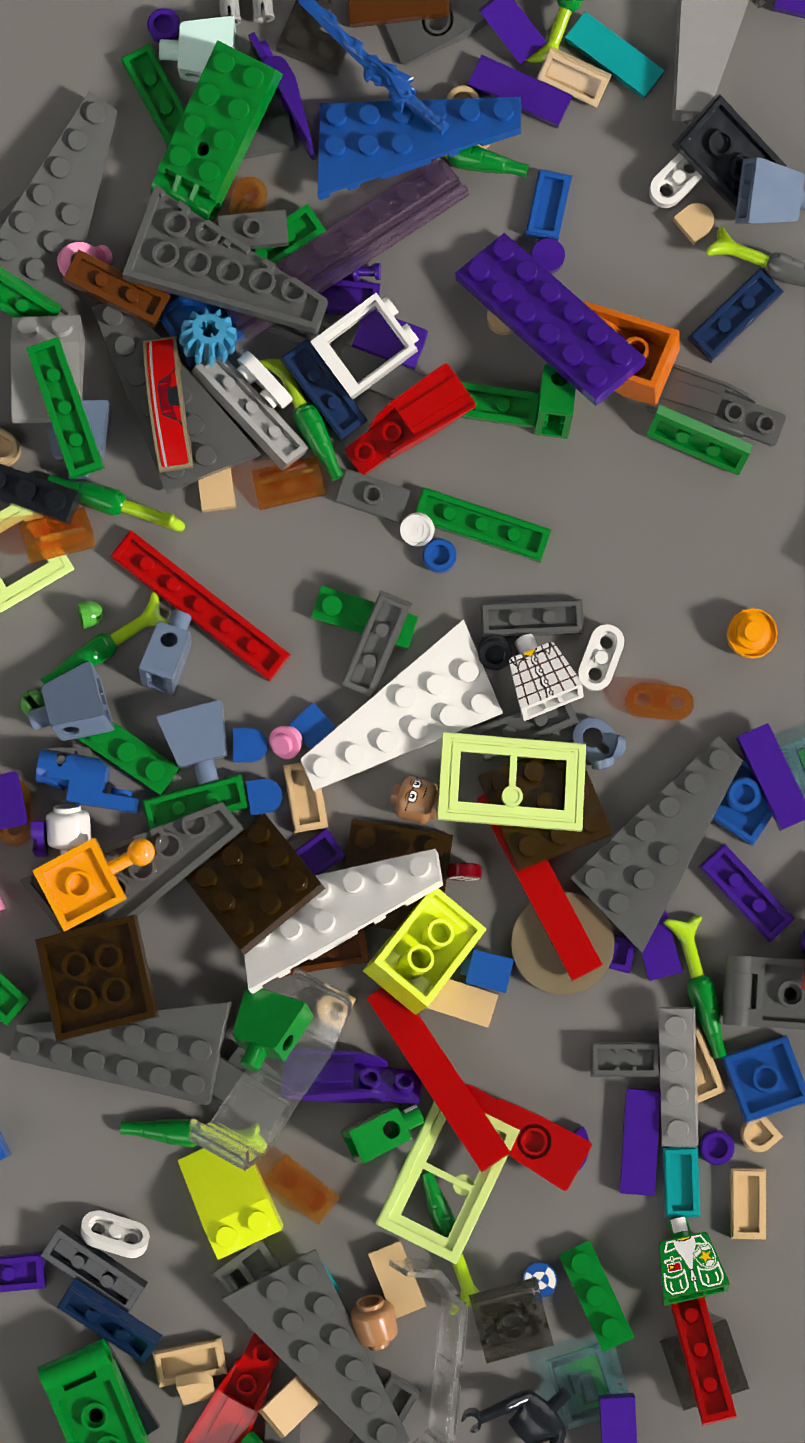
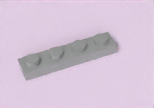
(251, 412)
(678, 1076)

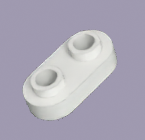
(676, 179)
(272, 391)
(600, 658)
(115, 1234)

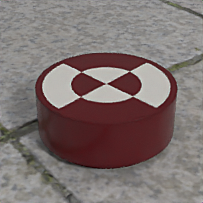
(464, 872)

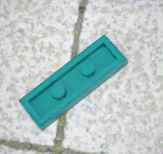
(614, 55)

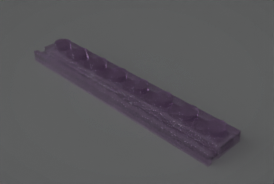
(366, 234)

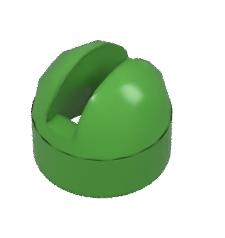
(89, 614)
(36, 695)

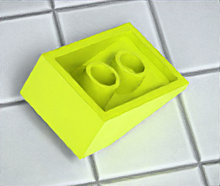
(425, 951)
(229, 1202)

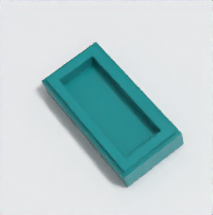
(681, 1182)

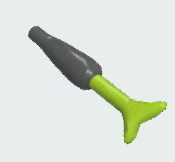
(777, 265)

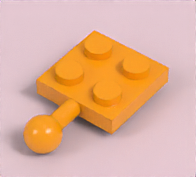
(85, 883)

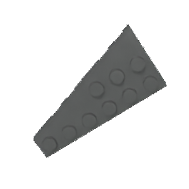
(59, 202)
(207, 264)
(213, 435)
(178, 852)
(647, 857)
(160, 1055)
(311, 1331)

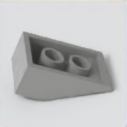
(26, 397)

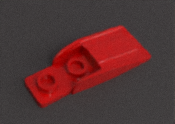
(411, 419)
(541, 1143)
(237, 1398)

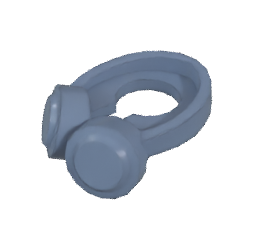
(614, 742)

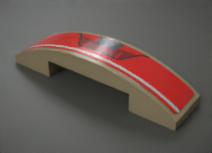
(167, 404)

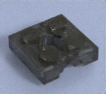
(511, 1300)

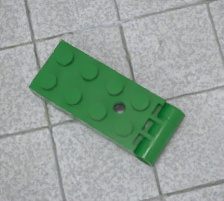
(225, 117)
(86, 1382)

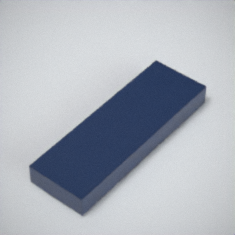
(735, 315)
(323, 389)
(109, 1321)

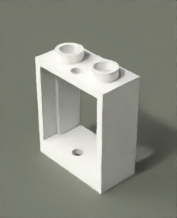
(388, 311)

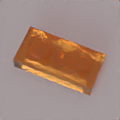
(302, 1188)

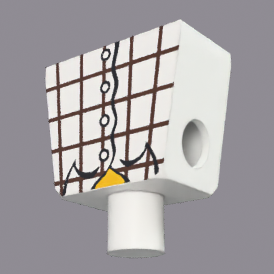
(542, 678)

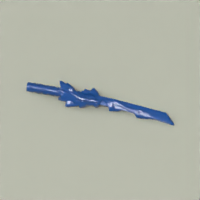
(381, 73)

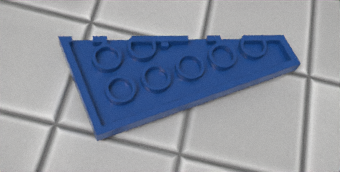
(378, 142)

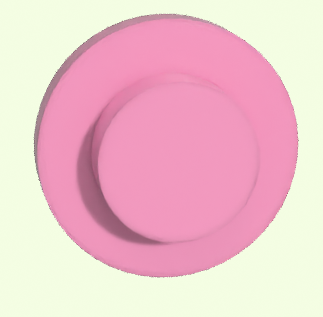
(285, 741)

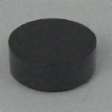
(494, 652)

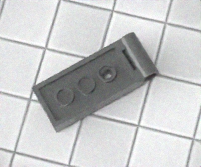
(756, 992)

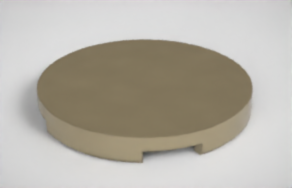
(538, 959)

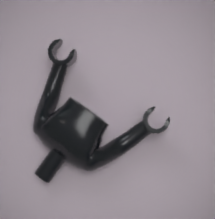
(534, 1419)

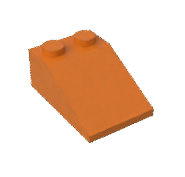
(654, 341)

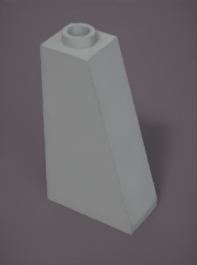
(702, 50)

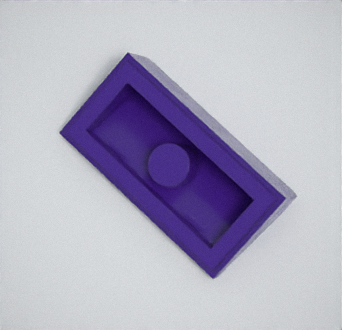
(378, 339)

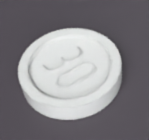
(417, 529)

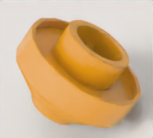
(752, 633)

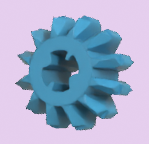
(208, 337)

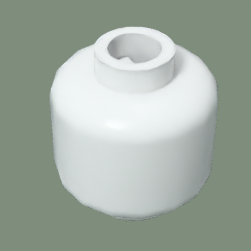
(67, 827)

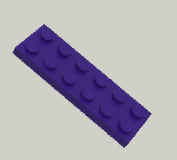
(550, 319)

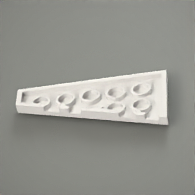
(432, 696)
(347, 904)

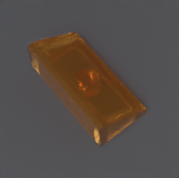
(295, 483)
(51, 539)

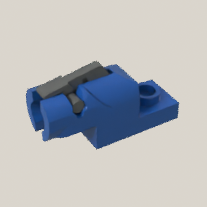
(84, 777)

